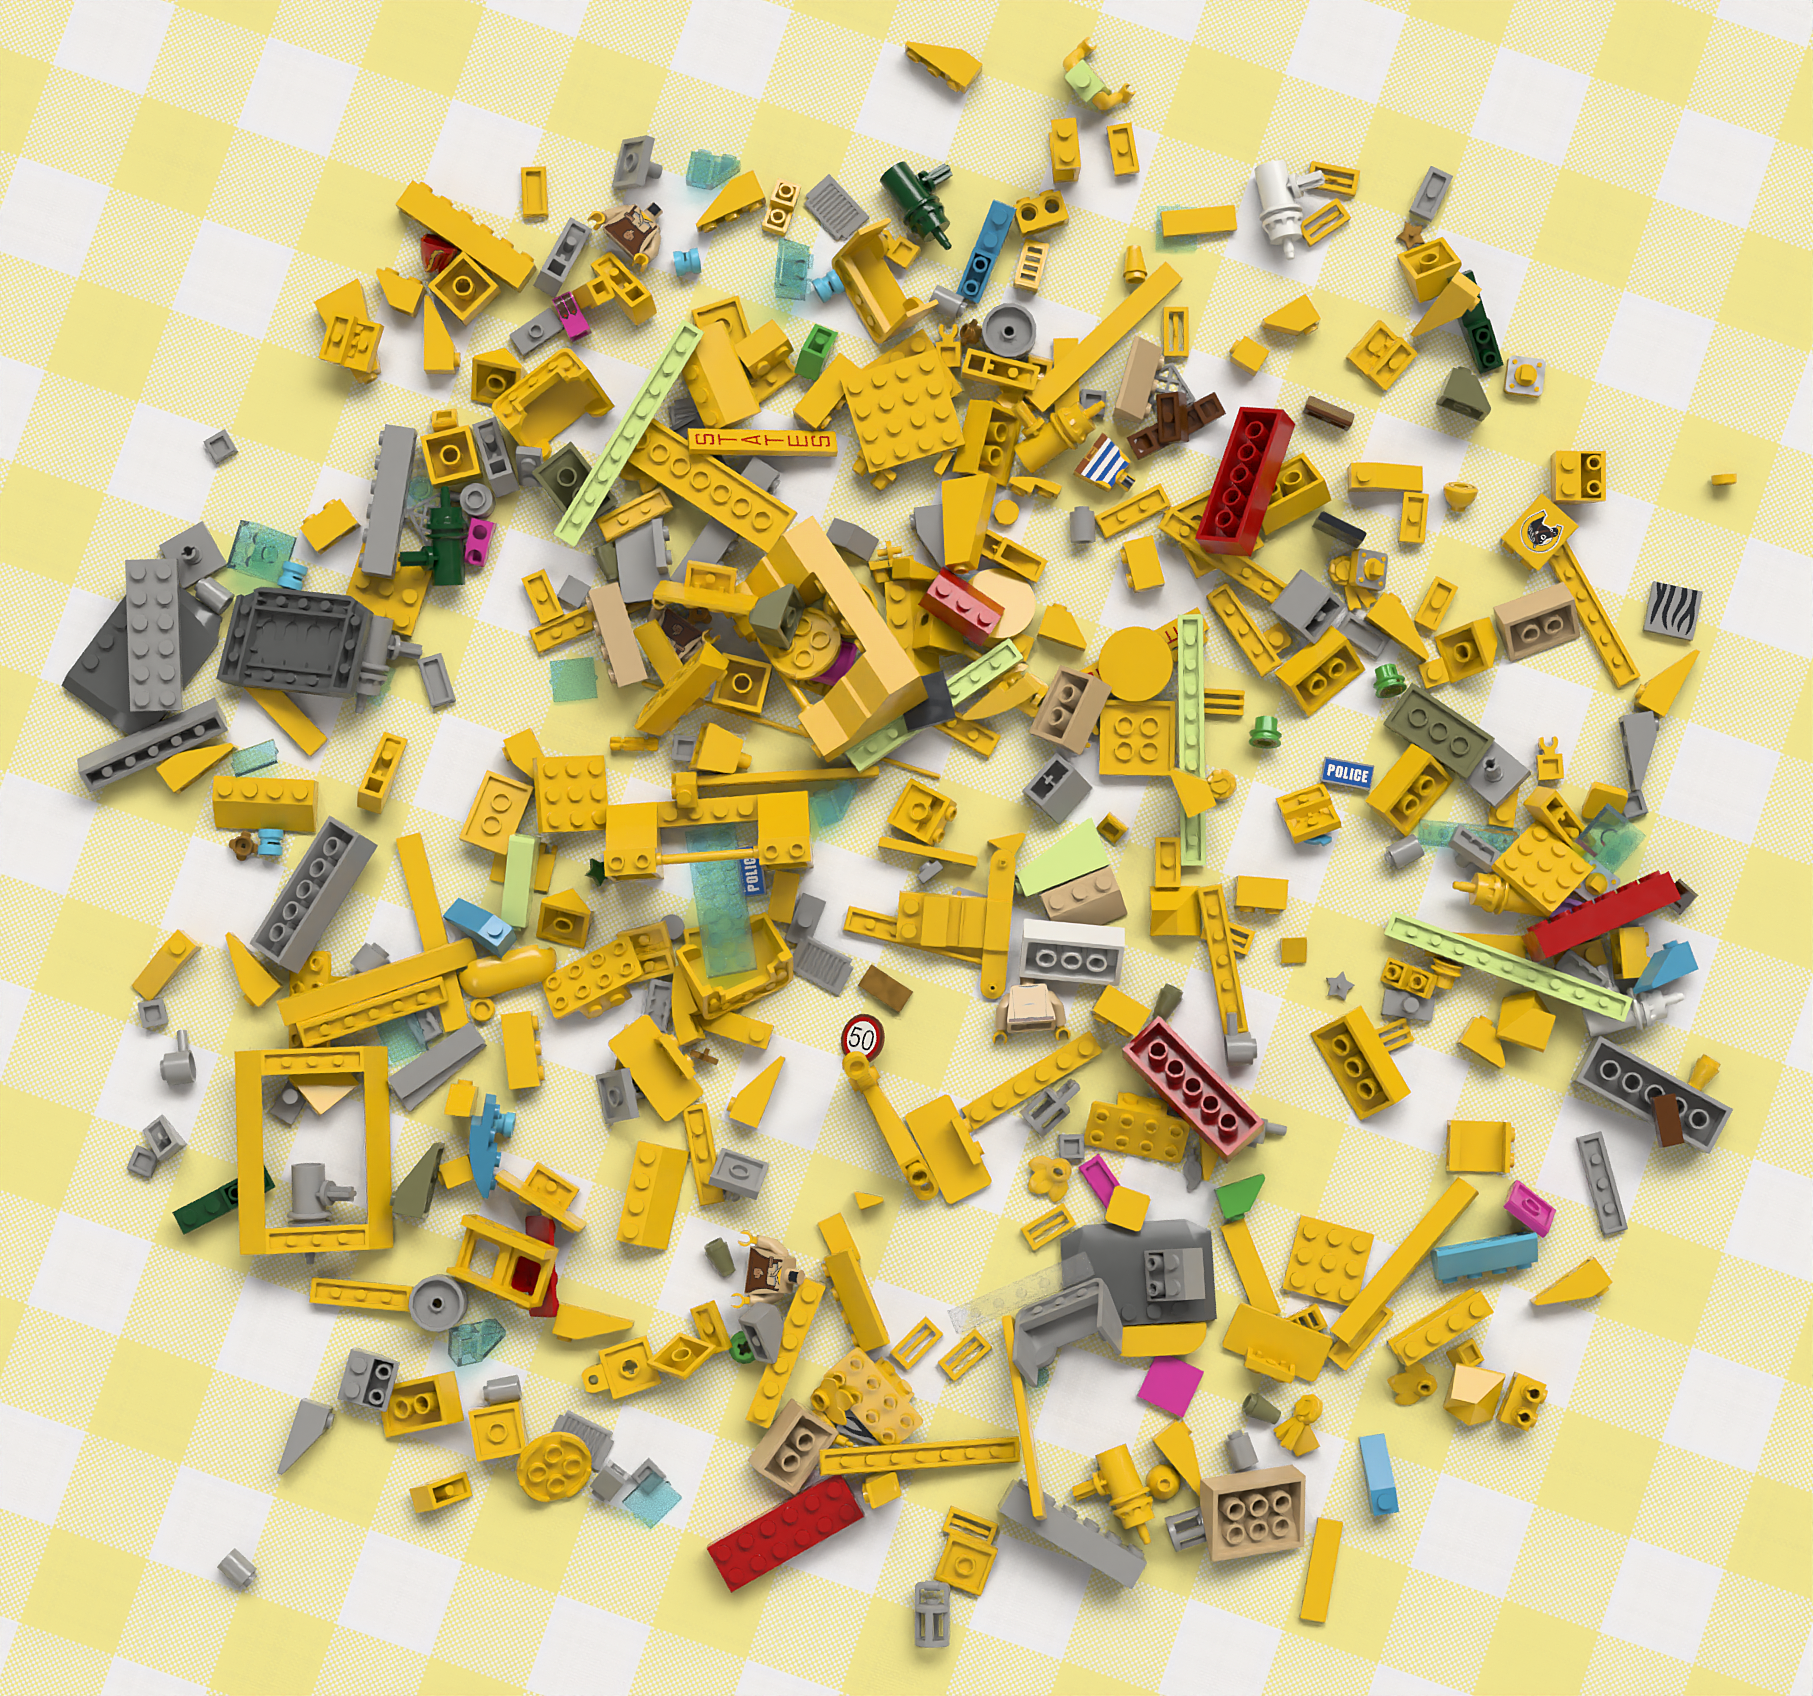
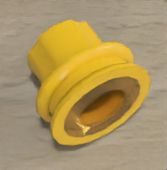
(1447, 972)

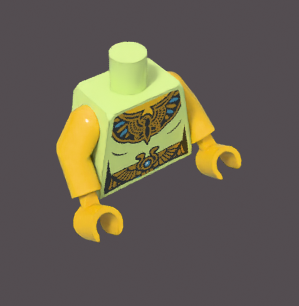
(1088, 83)

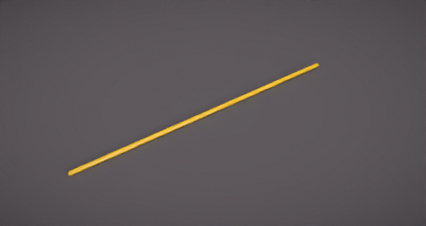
(796, 731)

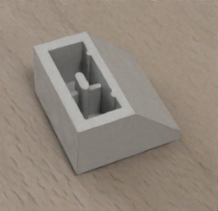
(1307, 606)
(1057, 788)
(1174, 1274)
(368, 1379)

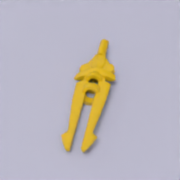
(1010, 677)

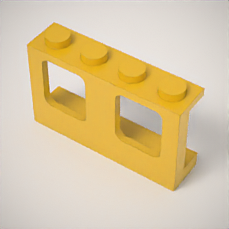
(511, 1246)
(1440, 1326)

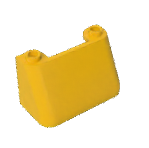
(550, 401)
(732, 991)

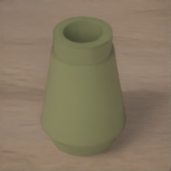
(607, 560)
(1167, 1001)
(719, 1255)
(1260, 1408)

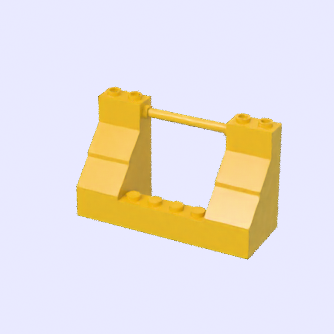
(879, 683)
(636, 843)

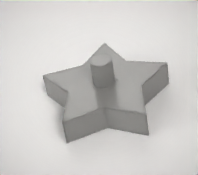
(1339, 985)

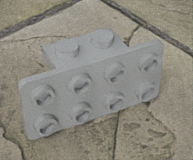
(643, 560)

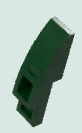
(1479, 334)
(213, 1205)

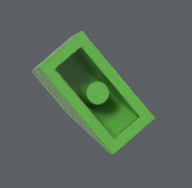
(815, 352)
(1239, 1196)

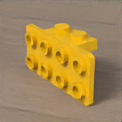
(707, 587)
(313, 974)
(594, 981)
(657, 1066)
(1137, 1127)
(949, 1148)
(546, 1191)
(1276, 1345)
(878, 1396)

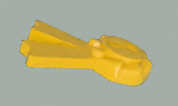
(1339, 573)
(1221, 784)
(1306, 1411)

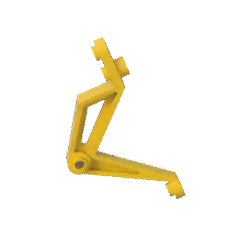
(891, 1126)

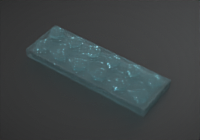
(721, 904)

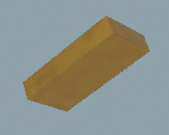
(885, 988)

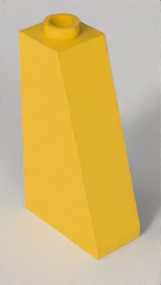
(352, 301)
(965, 519)

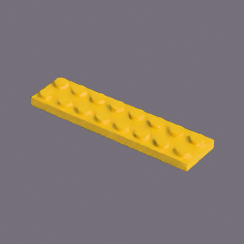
(712, 487)

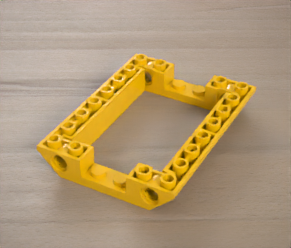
(250, 1162)

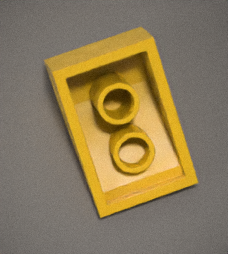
(423, 1404)

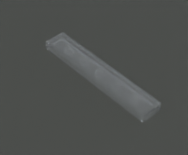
(1021, 1292)

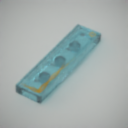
(1439, 833)

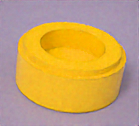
(1724, 479)
(1006, 512)
(482, 1009)

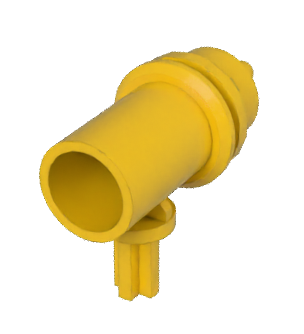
(1051, 439)
(1496, 895)
(1123, 1483)

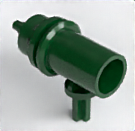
(913, 196)
(446, 551)

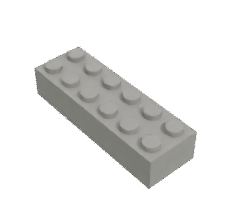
(154, 635)
(313, 894)
(1631, 1081)
(1075, 1535)

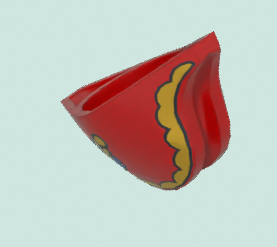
(435, 253)

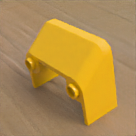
(873, 286)

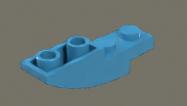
(986, 251)
(483, 1148)

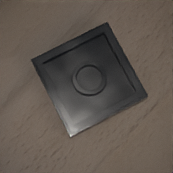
(1339, 529)
(933, 710)

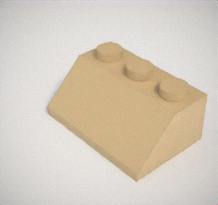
(1138, 381)
(1537, 621)
(1070, 709)
(1086, 900)
(791, 1446)

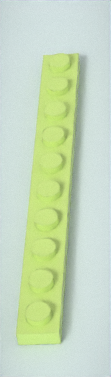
(628, 433)
(1191, 730)
(1508, 966)

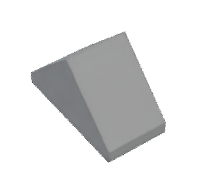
(852, 539)
(163, 1138)

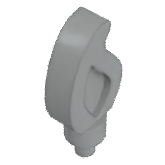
(1192, 1170)

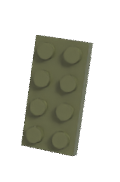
(1439, 731)

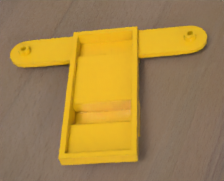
(966, 921)

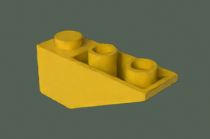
(949, 63)
(737, 197)
(881, 1488)

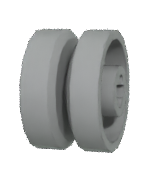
(1004, 319)
(453, 1300)

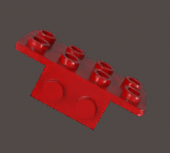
(528, 1271)

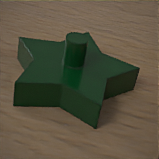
(596, 872)

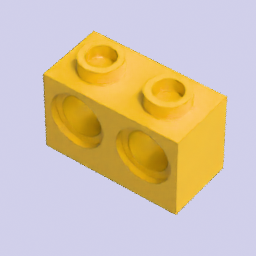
(1043, 220)

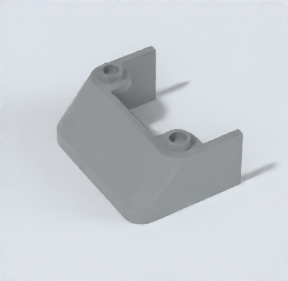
(1062, 1320)

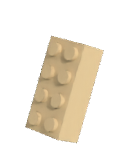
(617, 635)

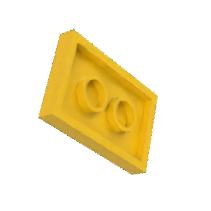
(496, 813)

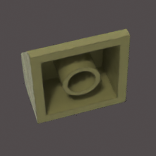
(1464, 394)
(778, 616)

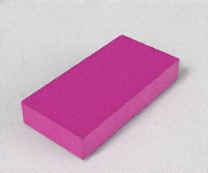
(1099, 1178)

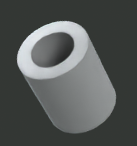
(949, 302)
(1082, 525)
(213, 594)
(1403, 852)
(503, 1390)
(1240, 1450)
(238, 1568)

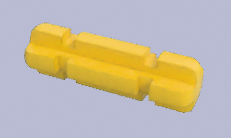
(634, 744)

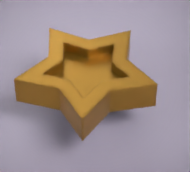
(1411, 235)
(704, 1056)

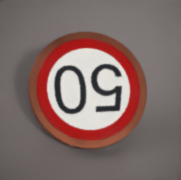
(863, 1034)

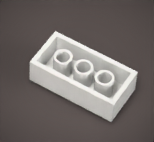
(1071, 952)

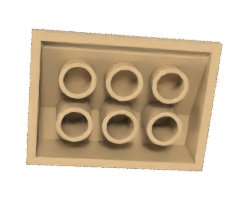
(1253, 1512)

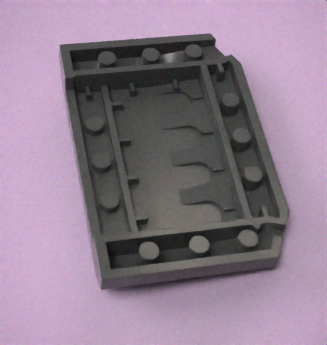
(296, 642)
(102, 670)
(1120, 1263)

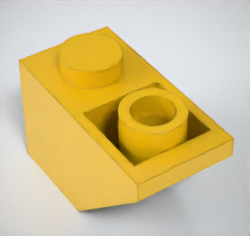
(402, 293)

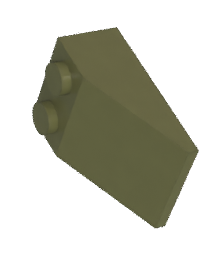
(564, 476)
(417, 1189)

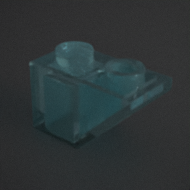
(710, 171)
(833, 805)
(474, 1341)

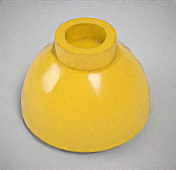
(1459, 495)
(1163, 1481)

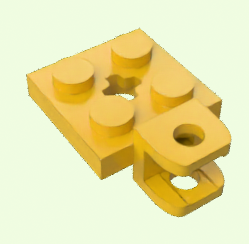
(611, 1370)

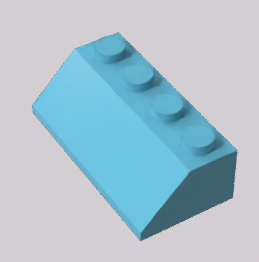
(1484, 1255)

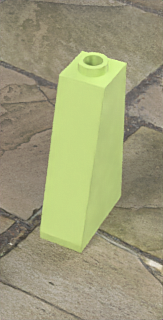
(1066, 860)
(520, 879)

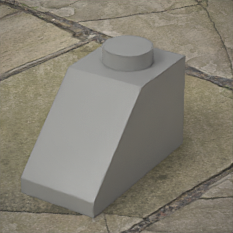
(763, 1331)
(609, 1481)

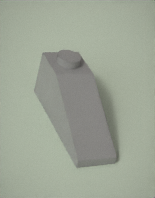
(562, 257)
(495, 457)
(930, 531)
(1638, 740)
(309, 1424)

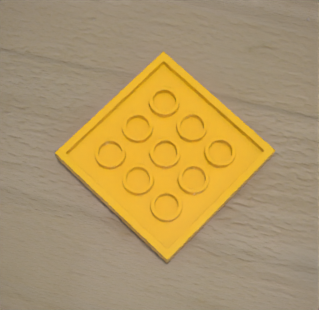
(902, 411)

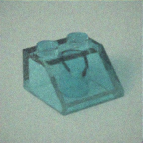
(792, 270)
(260, 551)
(1610, 838)

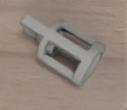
(1055, 1102)
(1174, 1528)
(932, 1609)

